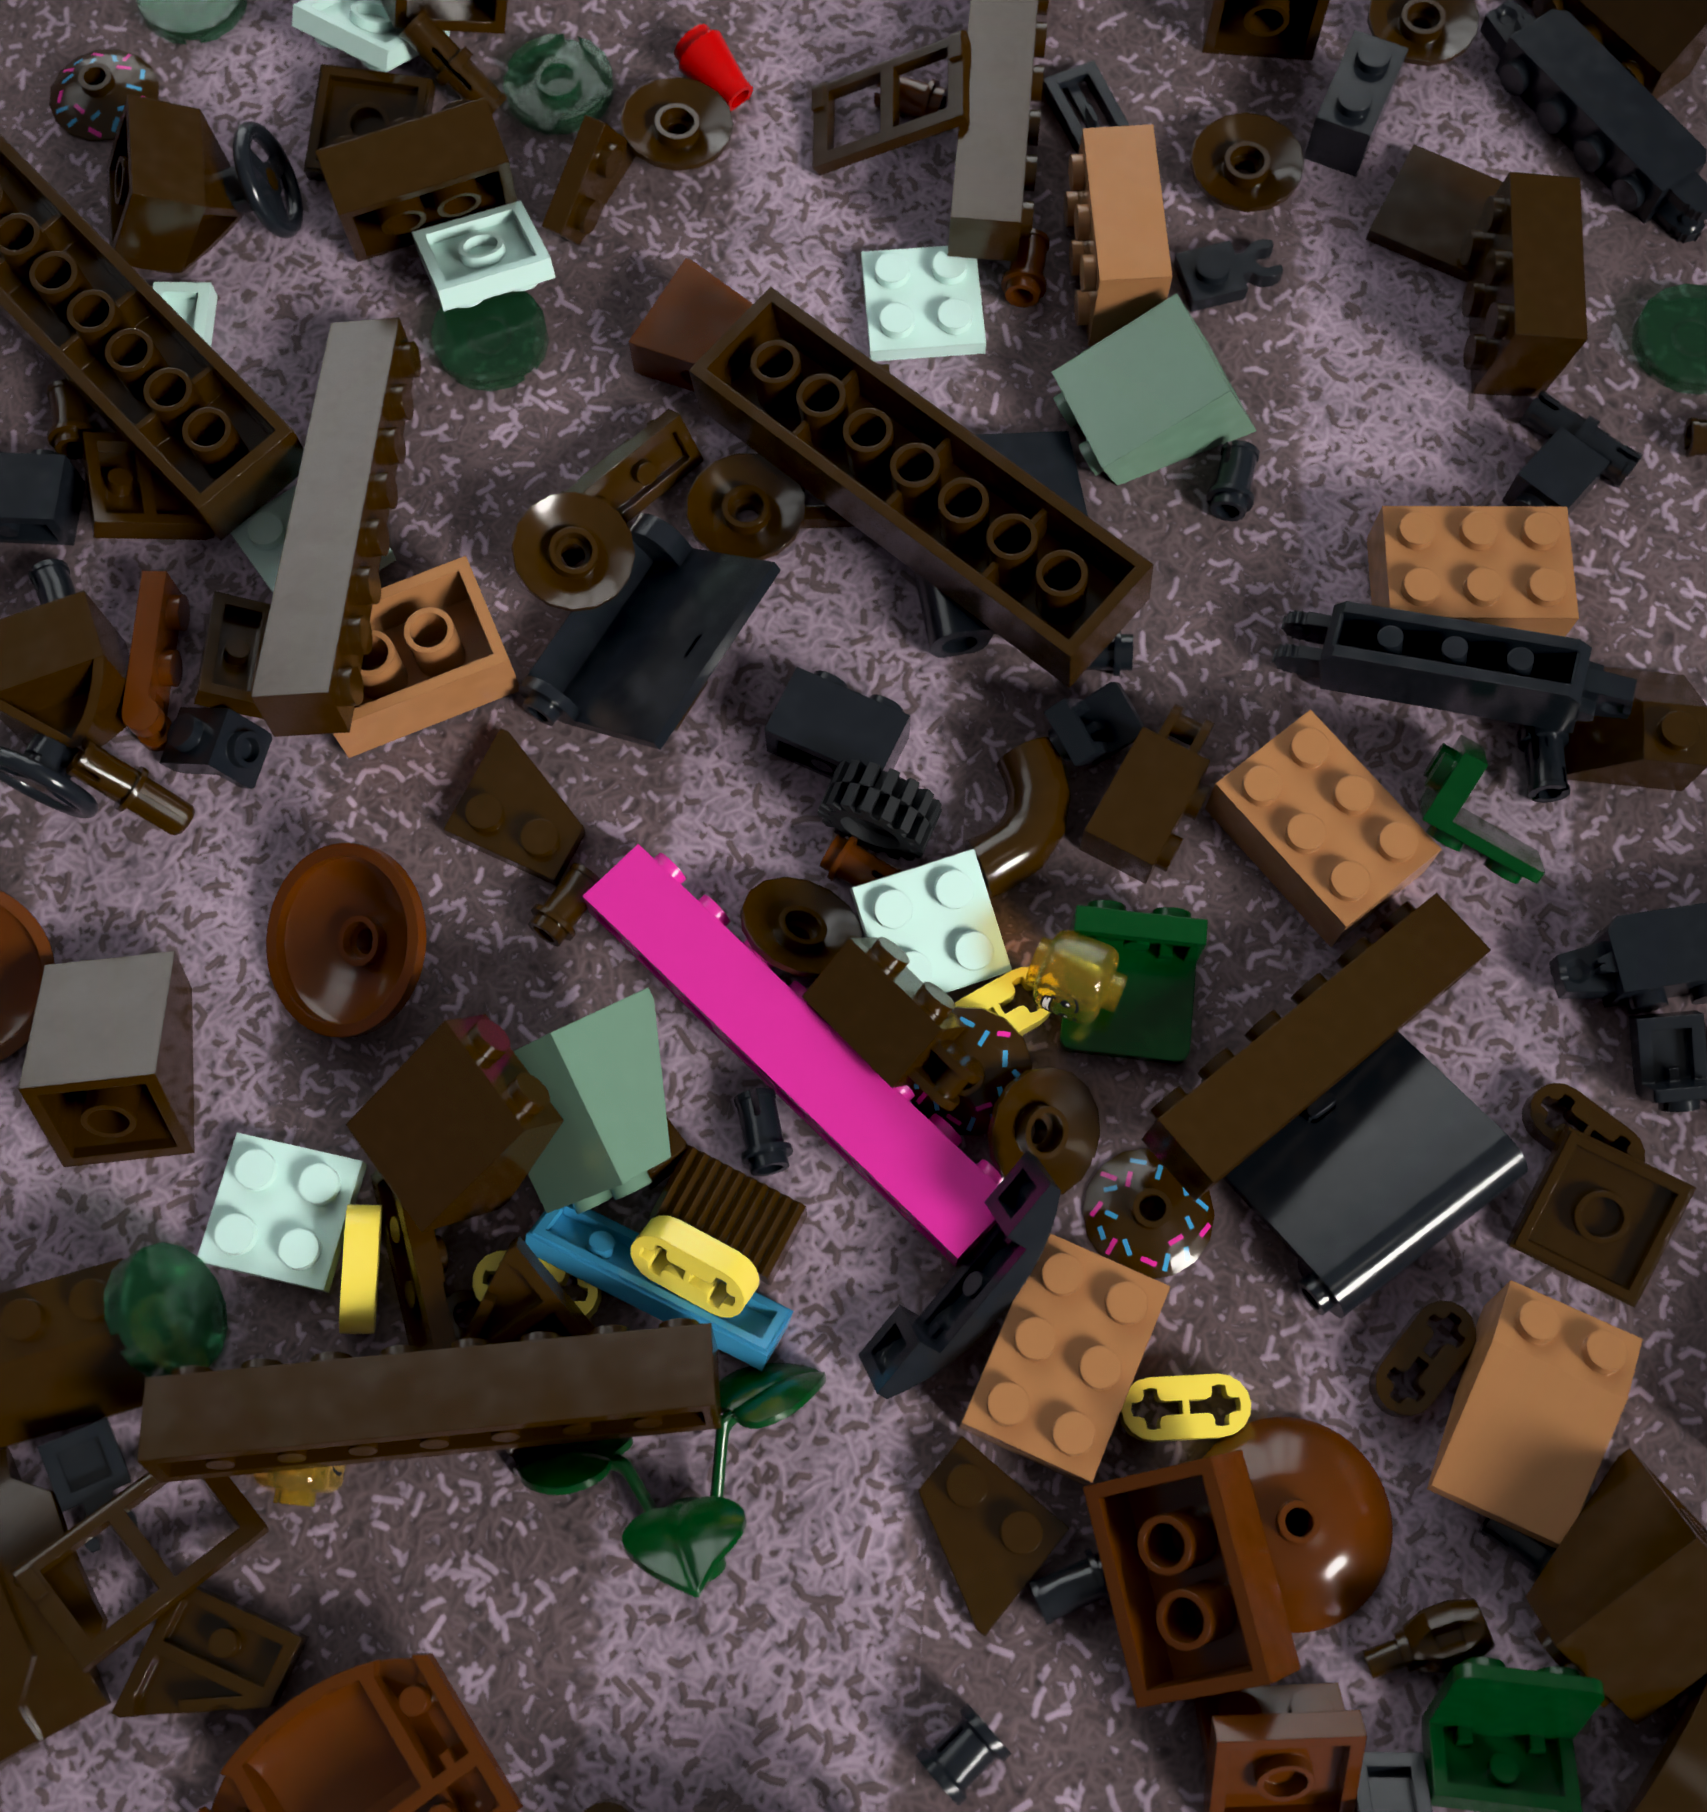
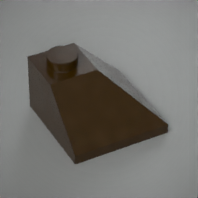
(1654, 748)

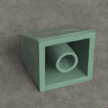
(1149, 395)
(612, 1102)

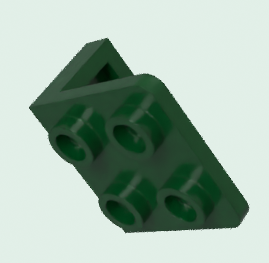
(1449, 782)
(1157, 1002)
(1507, 1737)

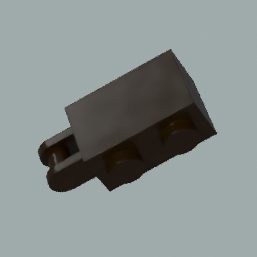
(1149, 797)
(894, 1019)

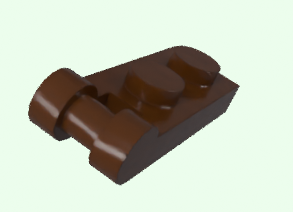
(153, 658)

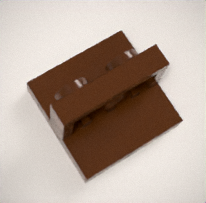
(1281, 1749)

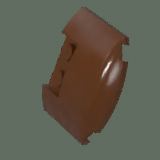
(368, 1742)

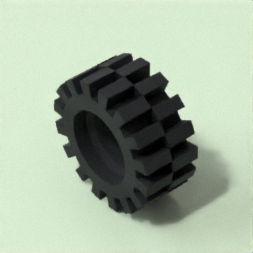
(880, 809)

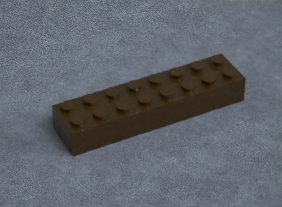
(136, 357)
(922, 486)

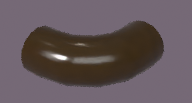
(1032, 818)

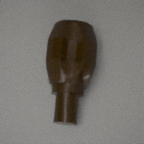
(1434, 1640)

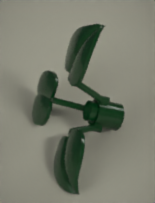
(691, 1535)

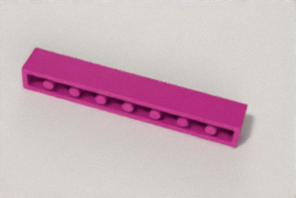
(797, 1052)

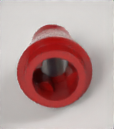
(707, 59)

